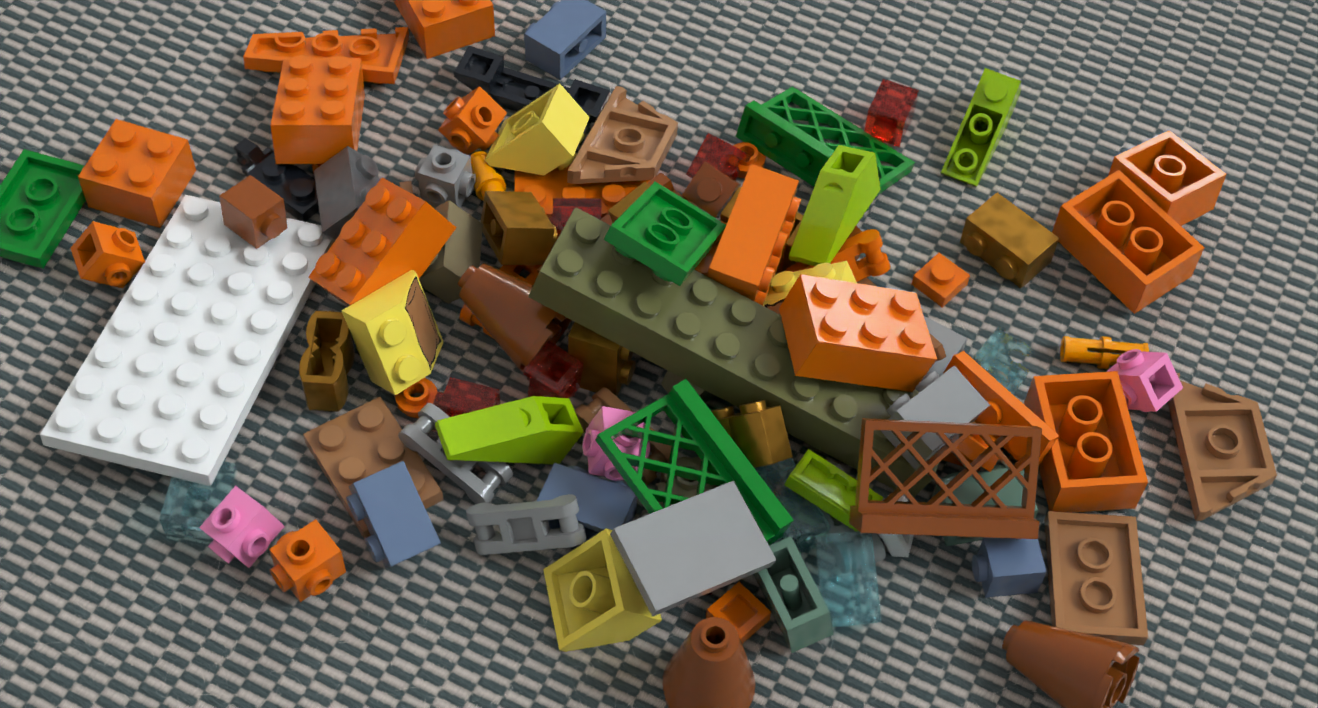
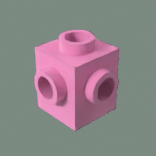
(1147, 379)
(597, 460)
(240, 528)

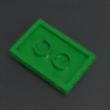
(38, 206)
(665, 233)

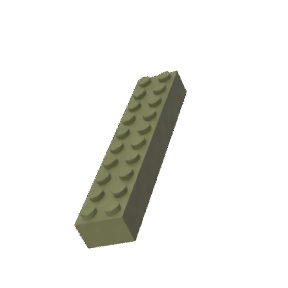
(711, 341)

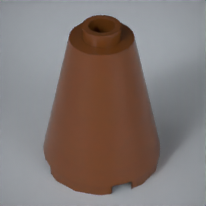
(508, 314)
(1072, 665)
(709, 669)

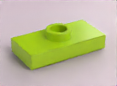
(826, 486)

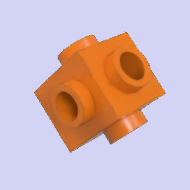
(472, 121)
(107, 255)
(306, 561)

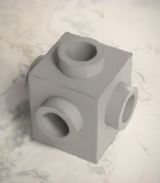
(445, 176)

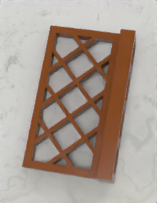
(947, 518)

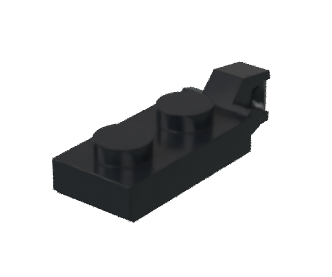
(286, 180)

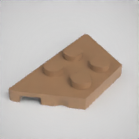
(623, 143)
(1220, 447)

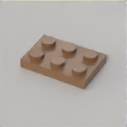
(363, 445)
(1096, 575)

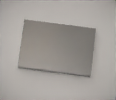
(692, 548)

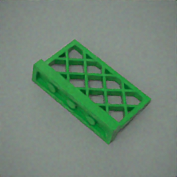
(802, 146)
(712, 445)

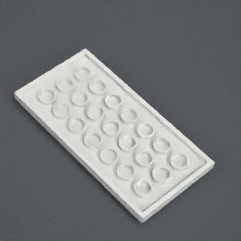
(188, 346)

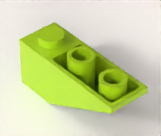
(982, 127)
(836, 205)
(513, 432)

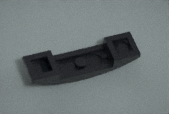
(519, 89)

